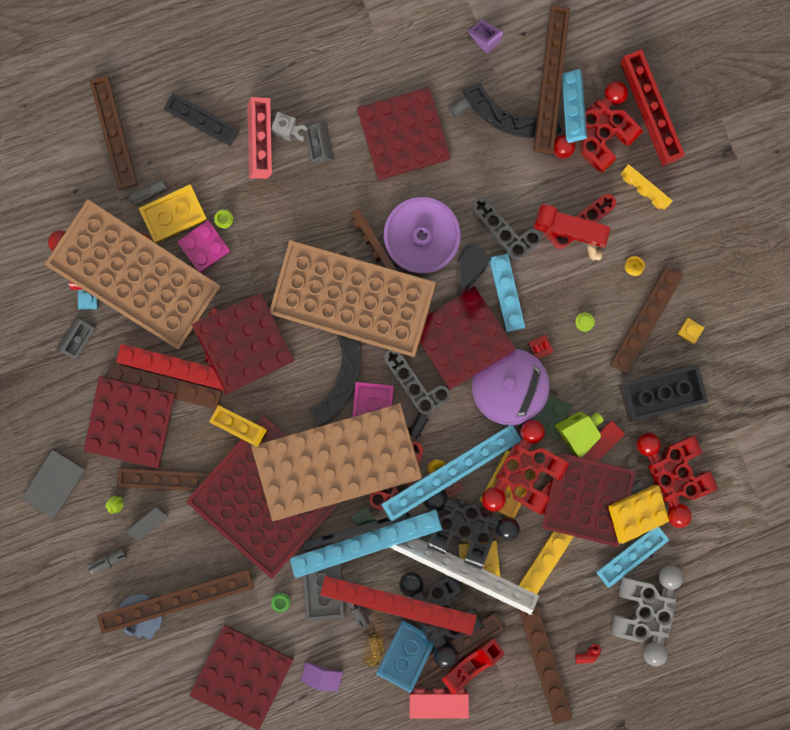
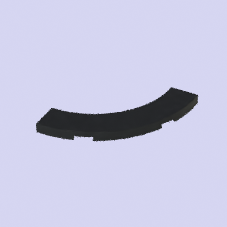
(500, 118)
(345, 384)
(353, 531)

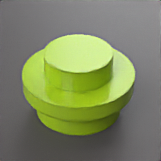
(223, 218)
(584, 322)
(115, 504)

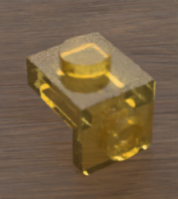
(376, 647)

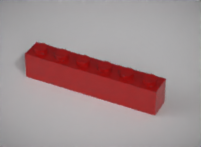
(652, 108)
(168, 366)

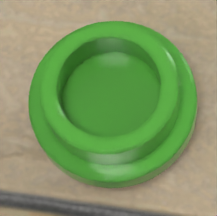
(280, 602)

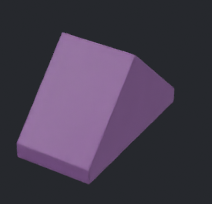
(486, 35)
(321, 677)

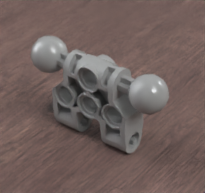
(625, 627)

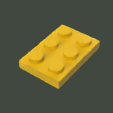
(172, 214)
(511, 506)
(638, 513)

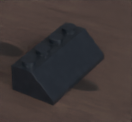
(471, 265)

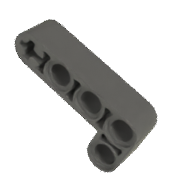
(503, 226)
(412, 379)

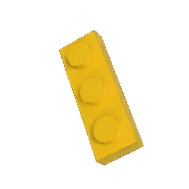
(646, 188)
(237, 426)

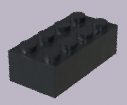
(663, 393)

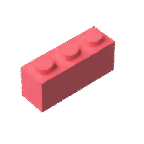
(438, 703)

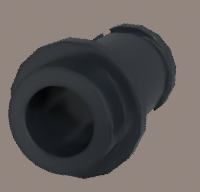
(418, 425)

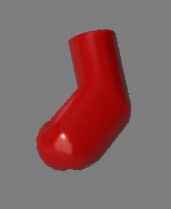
(590, 656)

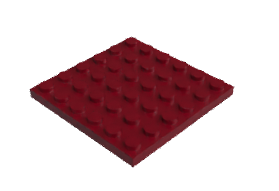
(238, 509)

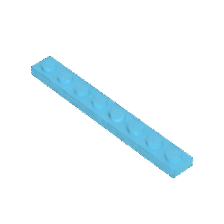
(451, 472)
(366, 544)

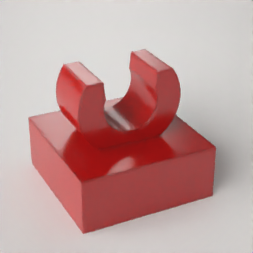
(540, 347)

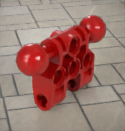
(626, 131)
(531, 433)
(702, 484)

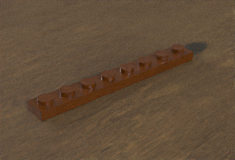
(551, 79)
(175, 601)

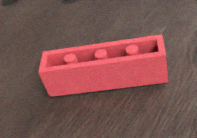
(259, 138)

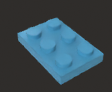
(405, 657)

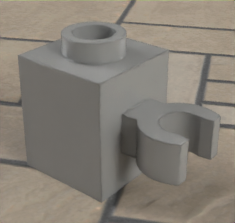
(286, 126)

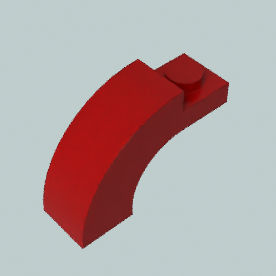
(472, 664)

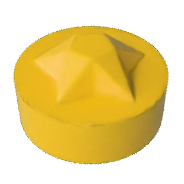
(634, 266)
(434, 465)

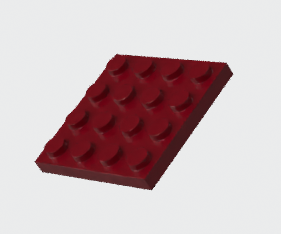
(403, 133)
(464, 338)
(243, 343)
(129, 422)
(582, 499)
(241, 677)

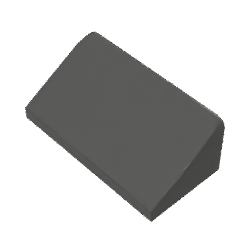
(319, 142)
(75, 338)
(147, 523)

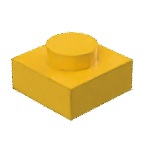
(690, 331)

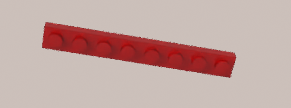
(398, 605)

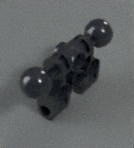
(506, 528)
(411, 585)

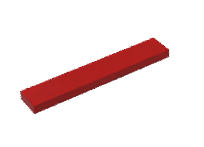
(609, 437)

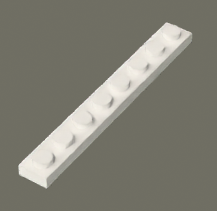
(475, 577)

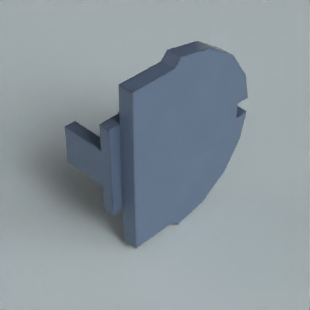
(145, 628)

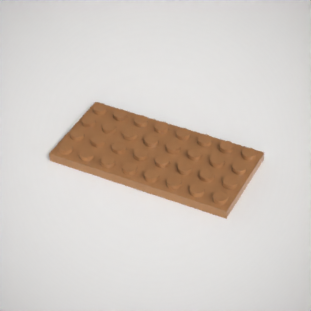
(132, 274)
(352, 298)
(336, 462)

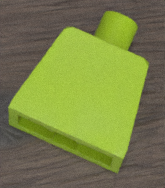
(580, 432)

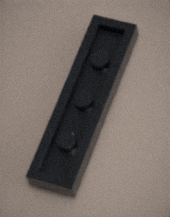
(201, 119)

